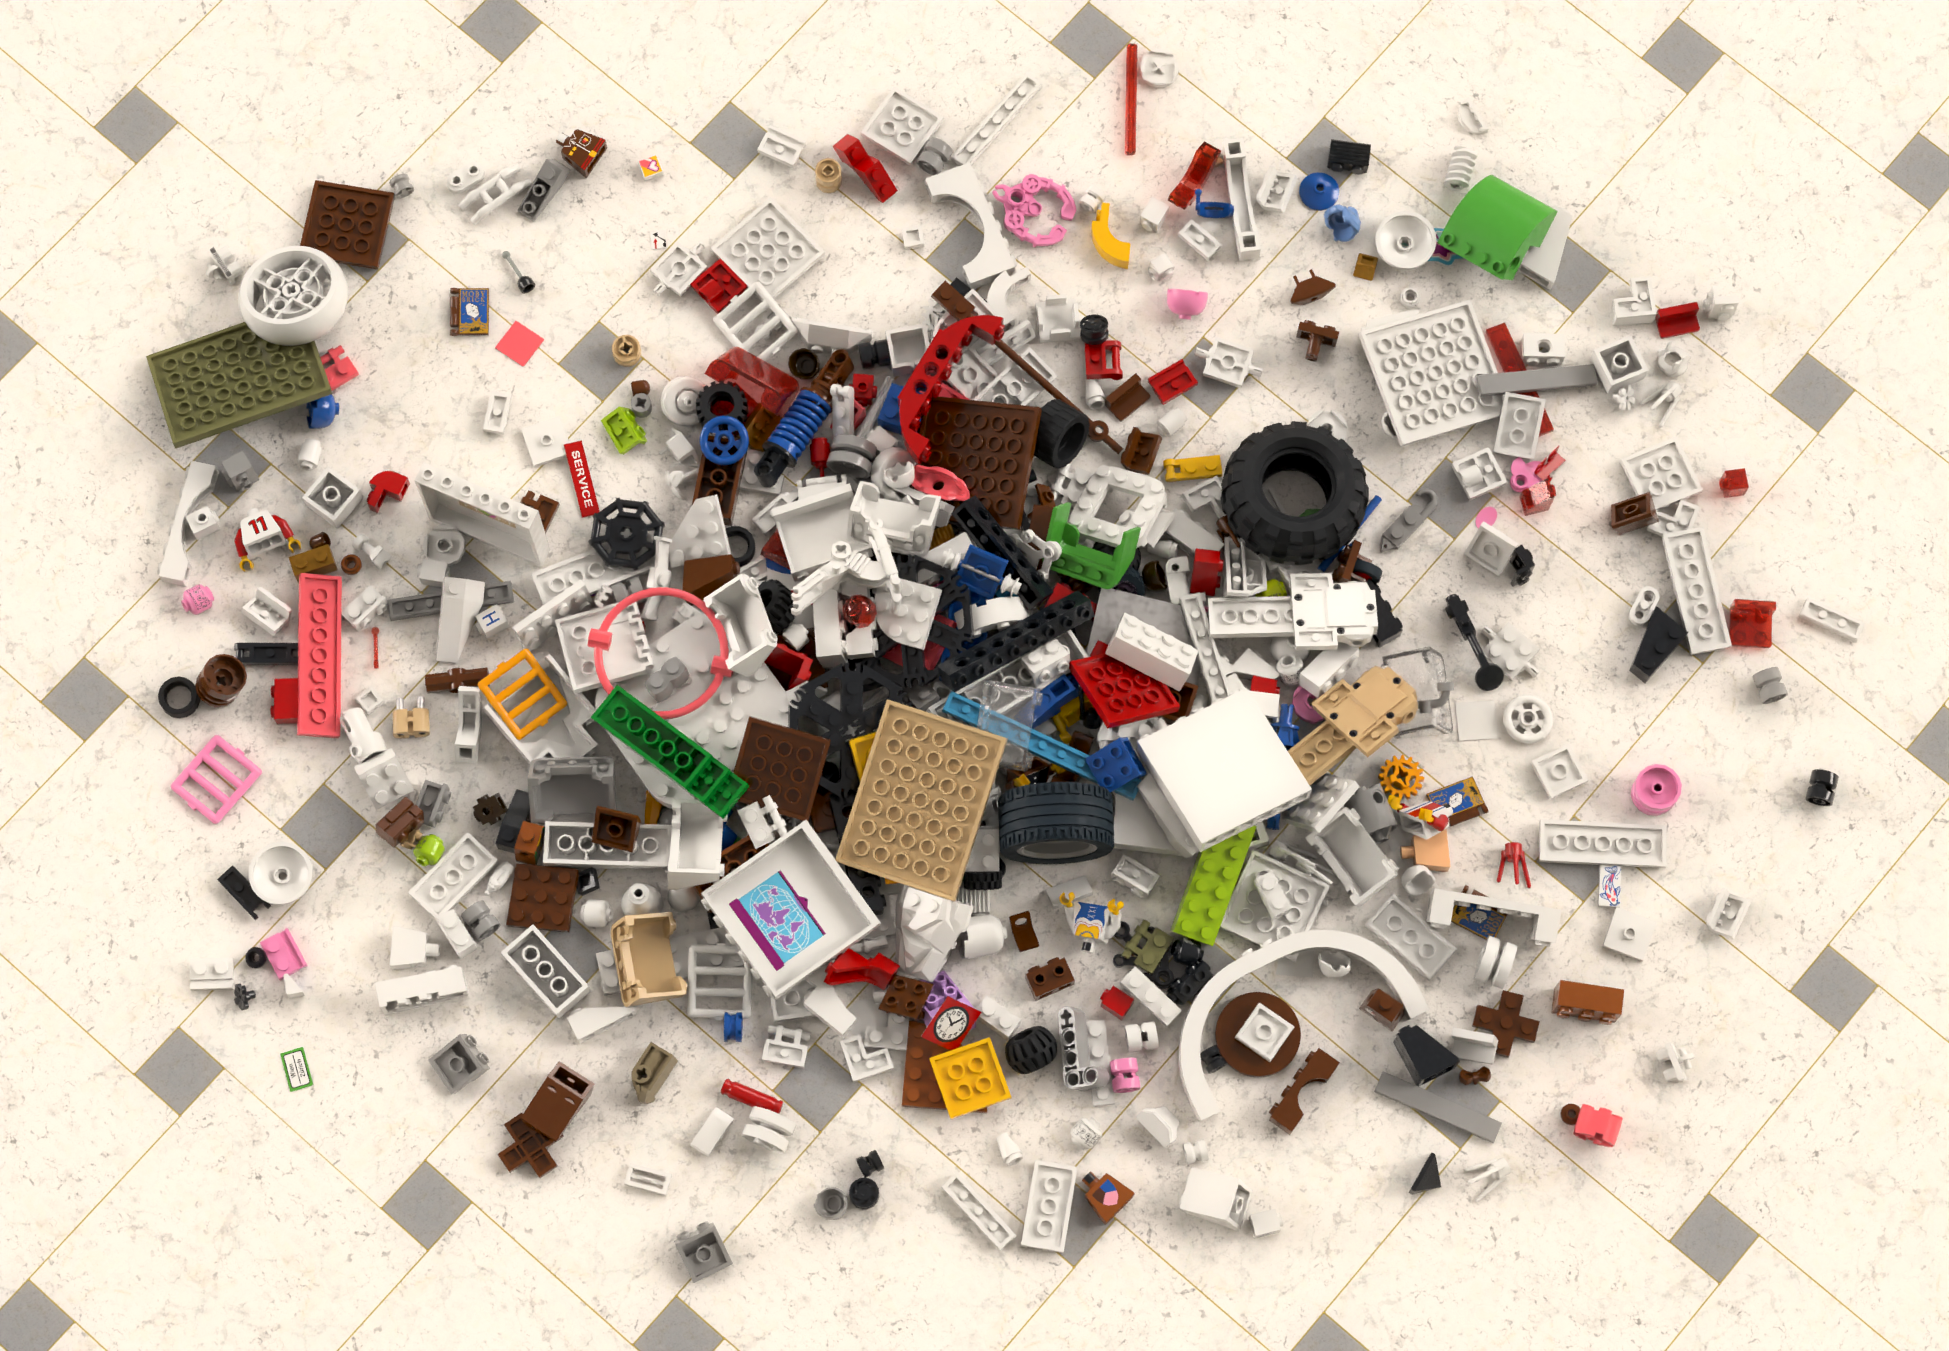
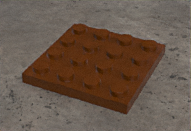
(348, 223)
(781, 765)

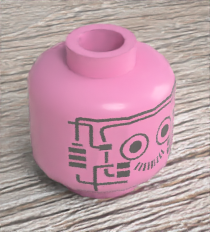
(197, 599)

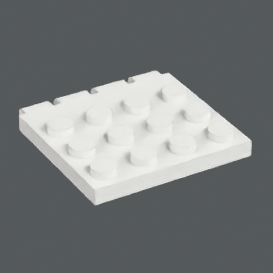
(626, 656)

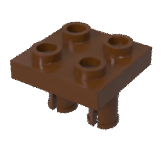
(1316, 336)

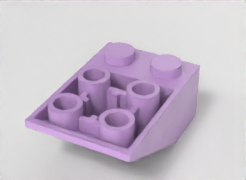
(942, 988)

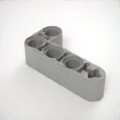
(1073, 1022)

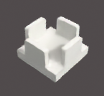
(1058, 319)

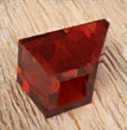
(1537, 497)

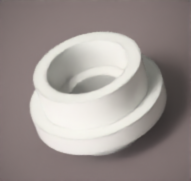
(1410, 292)

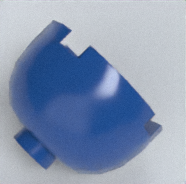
(322, 412)

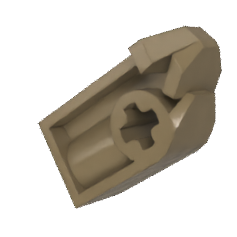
(657, 1066)

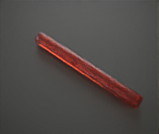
(1131, 99)

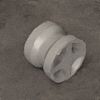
(401, 185)
(641, 410)

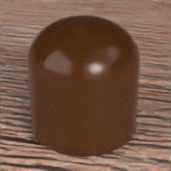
(640, 386)
(319, 540)

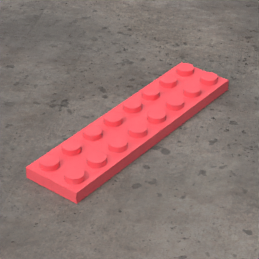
(319, 655)

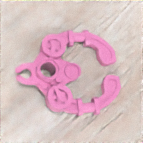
(1029, 206)

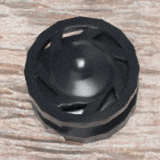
(1094, 329)
(864, 1193)

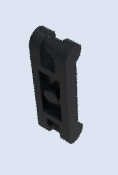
(266, 653)

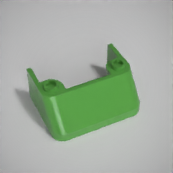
(1084, 562)

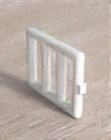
(767, 302)
(693, 991)

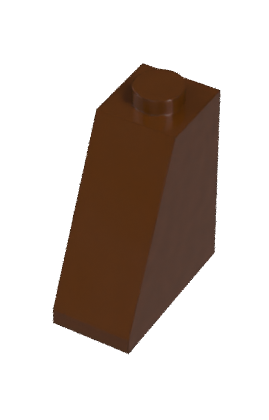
(708, 574)

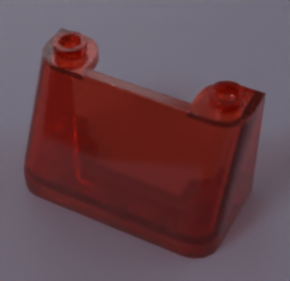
(778, 385)

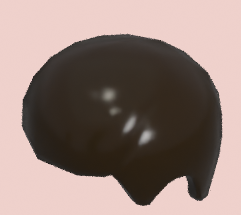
(804, 364)
(1154, 576)

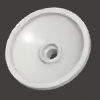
(1409, 229)
(277, 860)

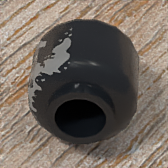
(1187, 951)

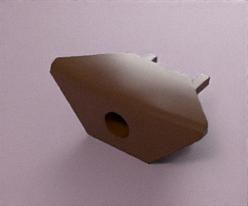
(1311, 289)

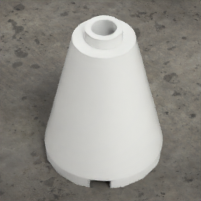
(641, 900)

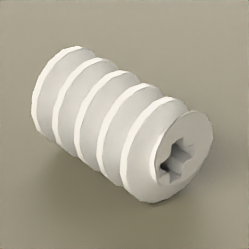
(1460, 168)

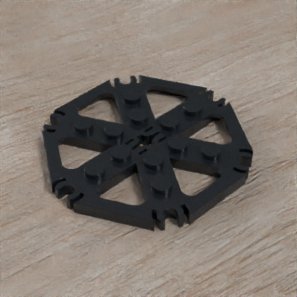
(940, 634)
(850, 709)

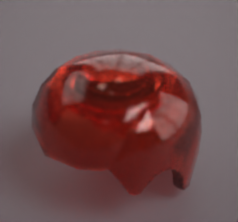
(859, 611)

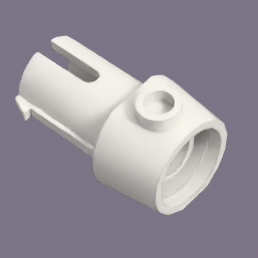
(364, 740)

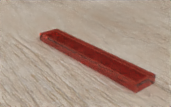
(1511, 362)

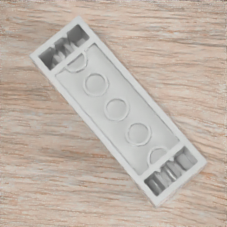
(1545, 919)

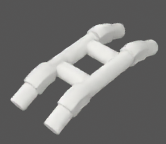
(493, 204)

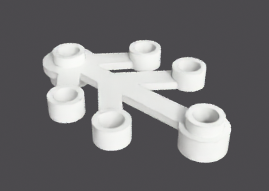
(1049, 551)

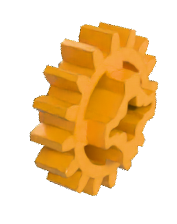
(1409, 774)

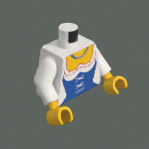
(1092, 921)

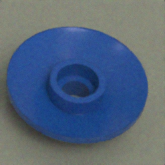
(1319, 199)

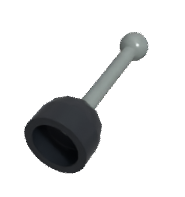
(524, 283)

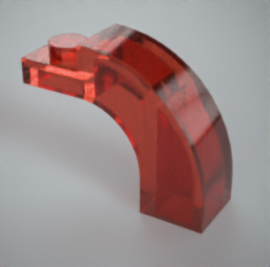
(1196, 175)

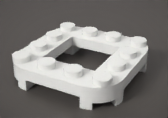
(1105, 481)

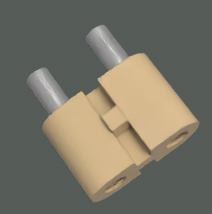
(413, 722)

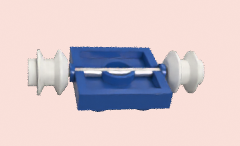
(981, 571)

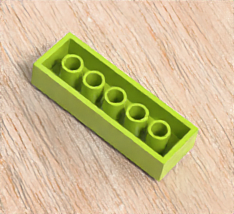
(1211, 888)

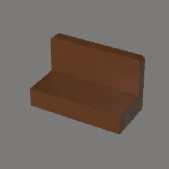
(1127, 398)

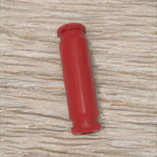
(750, 1096)

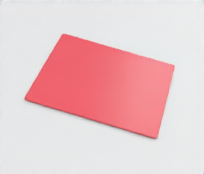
(519, 343)

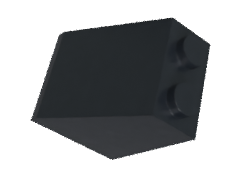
(1423, 1054)

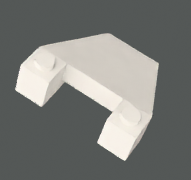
(1166, 817)

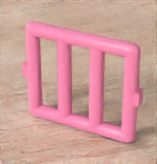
(204, 756)

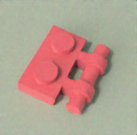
(341, 371)

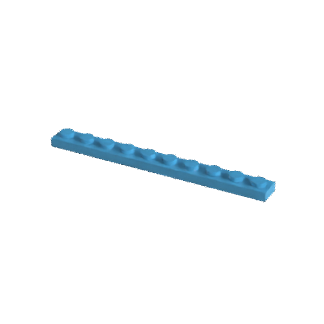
(1039, 745)

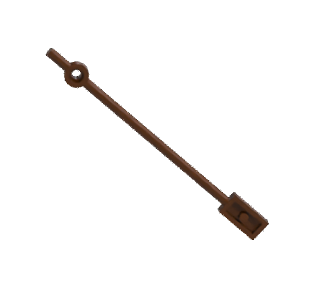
(961, 308)

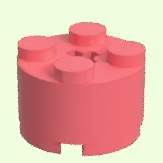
(1598, 1126)

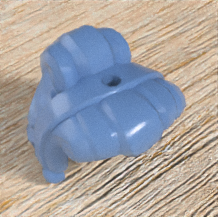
(1343, 221)

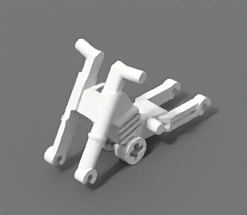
(853, 568)

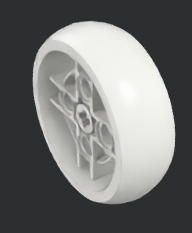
(293, 295)

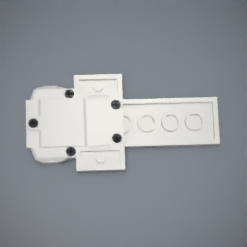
(1315, 614)

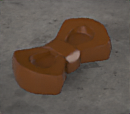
(1482, 1074)

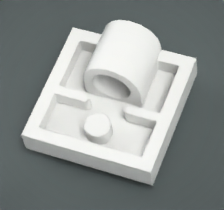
(1479, 473)

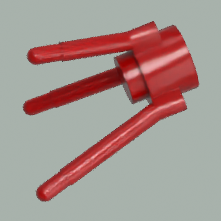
(1514, 854)

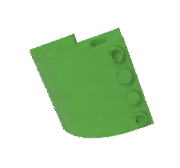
(1496, 226)

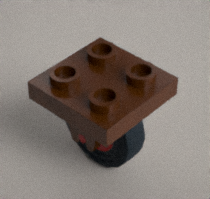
(1355, 566)

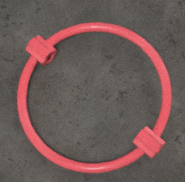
(601, 640)

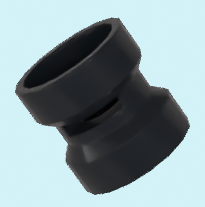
(1213, 1059)
(874, 1161)

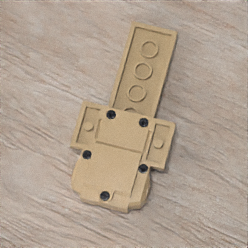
(1355, 717)

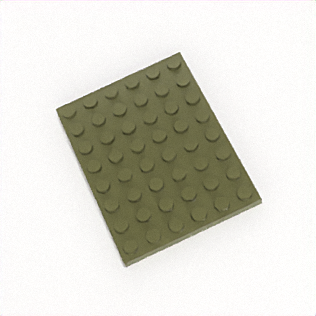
(232, 381)

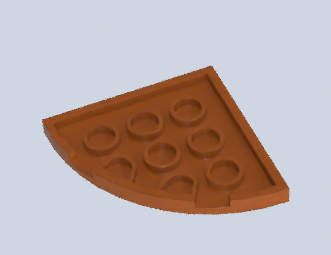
(920, 1083)

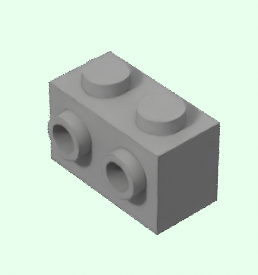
(239, 471)

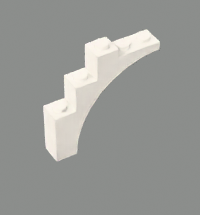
(826, 1004)

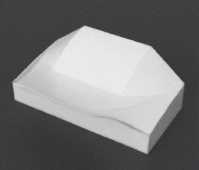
(1160, 1124)

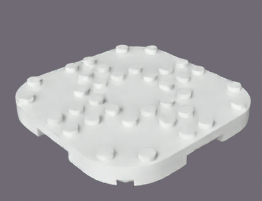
(719, 722)

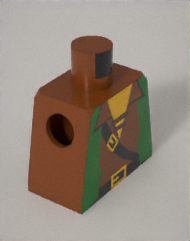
(530, 842)

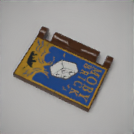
(469, 311)
(1462, 797)
(1478, 921)

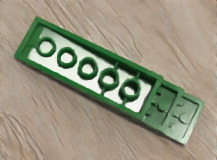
(670, 751)

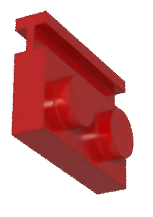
(1172, 381)

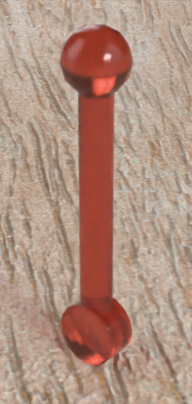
(375, 630)

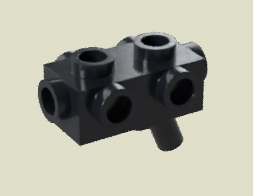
(1190, 983)

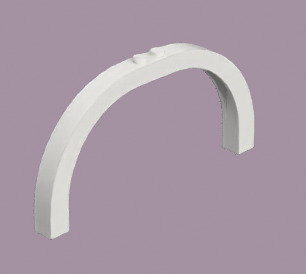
(1373, 955)

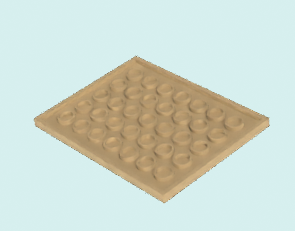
(921, 800)

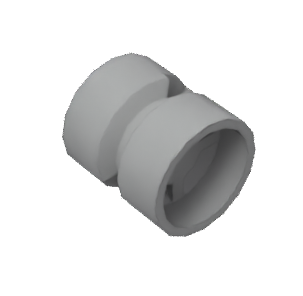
(934, 156)
(621, 590)
(1770, 685)
(482, 923)

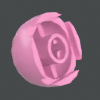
(1186, 302)

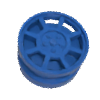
(733, 1027)

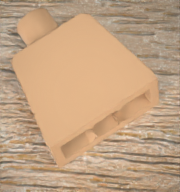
(1430, 852)

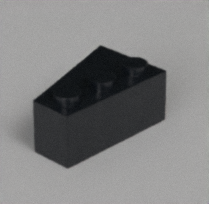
(1658, 643)

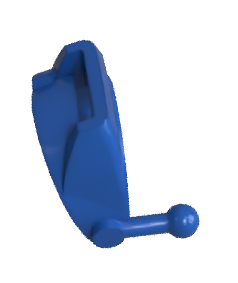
(1227, 211)

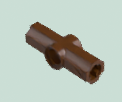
(453, 679)

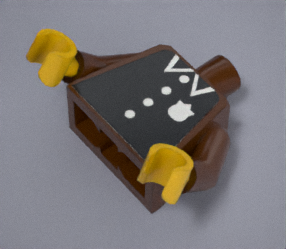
(1038, 773)

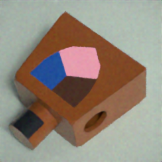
(1106, 1195)

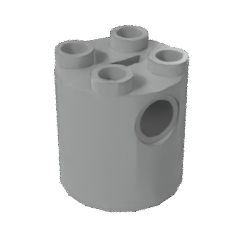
(1374, 812)

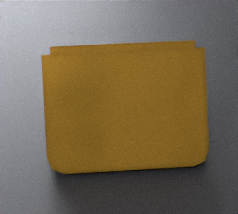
(1365, 266)

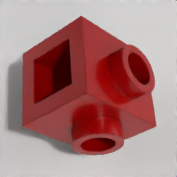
(864, 389)

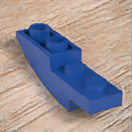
(1055, 696)

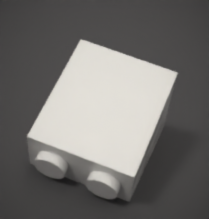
(1215, 1198)

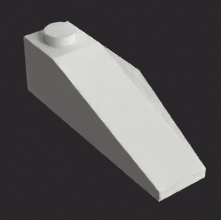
(459, 606)

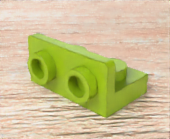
(624, 429)

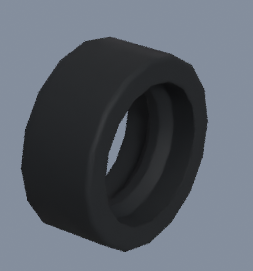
(740, 531)
(172, 683)

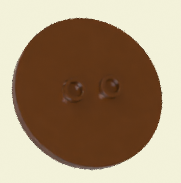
(1240, 1056)

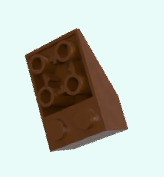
(558, 1101)

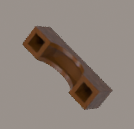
(1319, 1069)

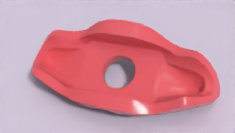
(953, 489)

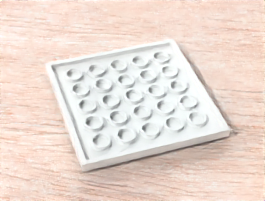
(1430, 372)

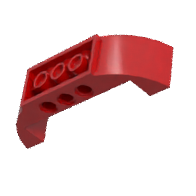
(949, 345)

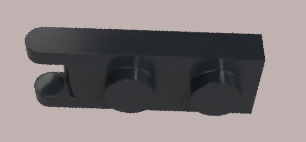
(242, 891)

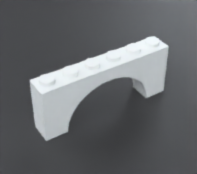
(962, 187)

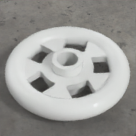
(1537, 705)

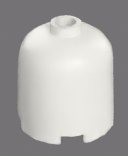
(982, 937)

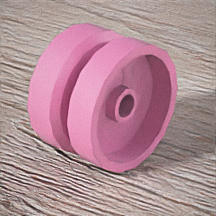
(1662, 779)

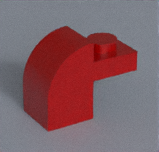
(388, 484)

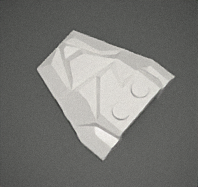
(927, 930)

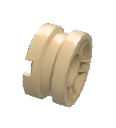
(620, 356)

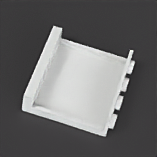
(812, 527)

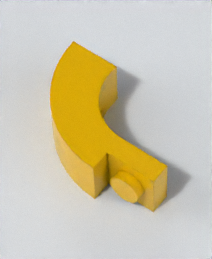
(1106, 244)

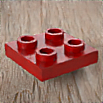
(718, 285)

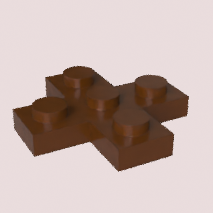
(1506, 1022)
(529, 1146)

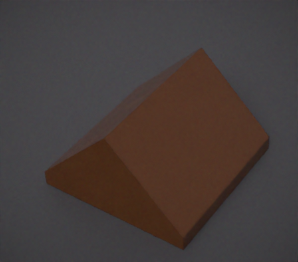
(1633, 513)
(1185, 699)
(615, 829)

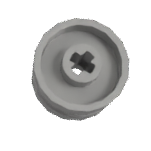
(851, 456)

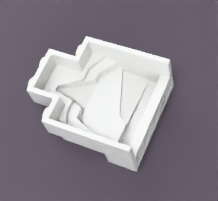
(564, 731)

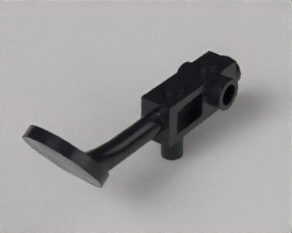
(1489, 674)

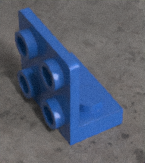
(1116, 764)

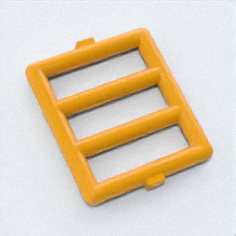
(496, 700)

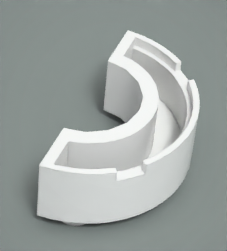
(997, 614)

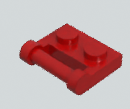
(1096, 360)

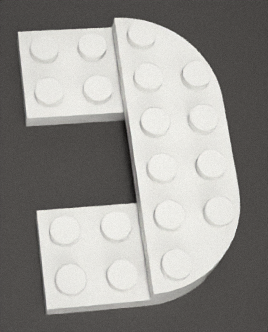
(979, 381)

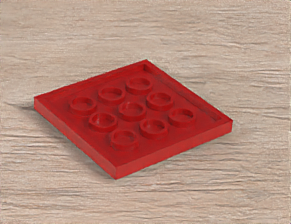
(1121, 692)

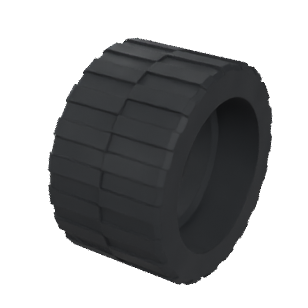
(1060, 433)

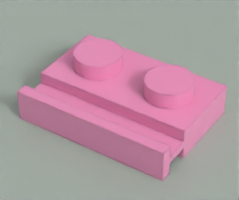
(283, 953)

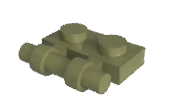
(1154, 949)

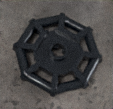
(619, 524)

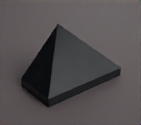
(1428, 1177)

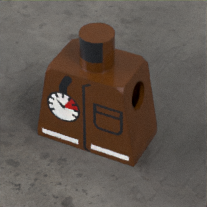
(1383, 1008)

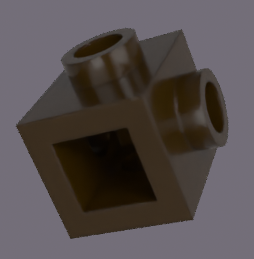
(494, 804)

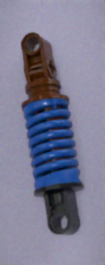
(802, 420)

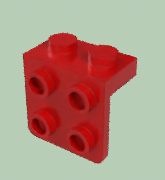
(791, 663)

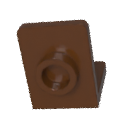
(1045, 496)
(1024, 933)

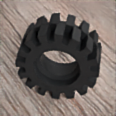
(983, 880)

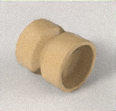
(828, 175)

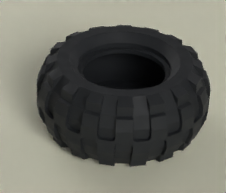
(1301, 450)

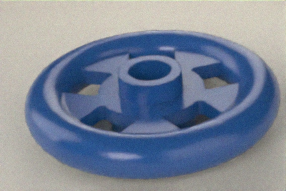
(713, 427)

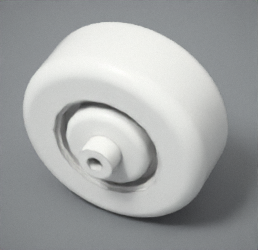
(679, 400)
(887, 459)

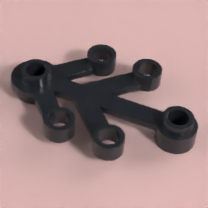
(1162, 970)

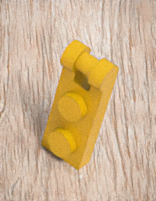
(1193, 468)

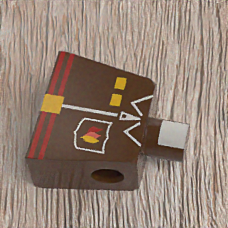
(582, 150)

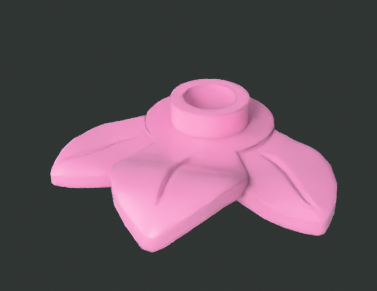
(1524, 473)

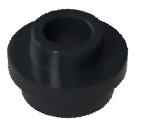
(250, 957)

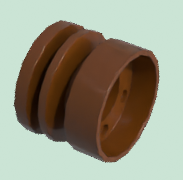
(225, 671)

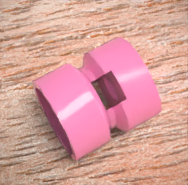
(1121, 1068)

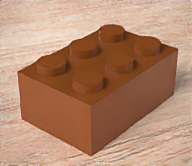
(1587, 1002)

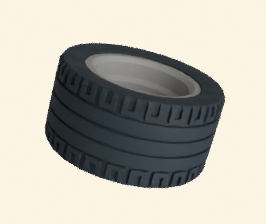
(1056, 823)

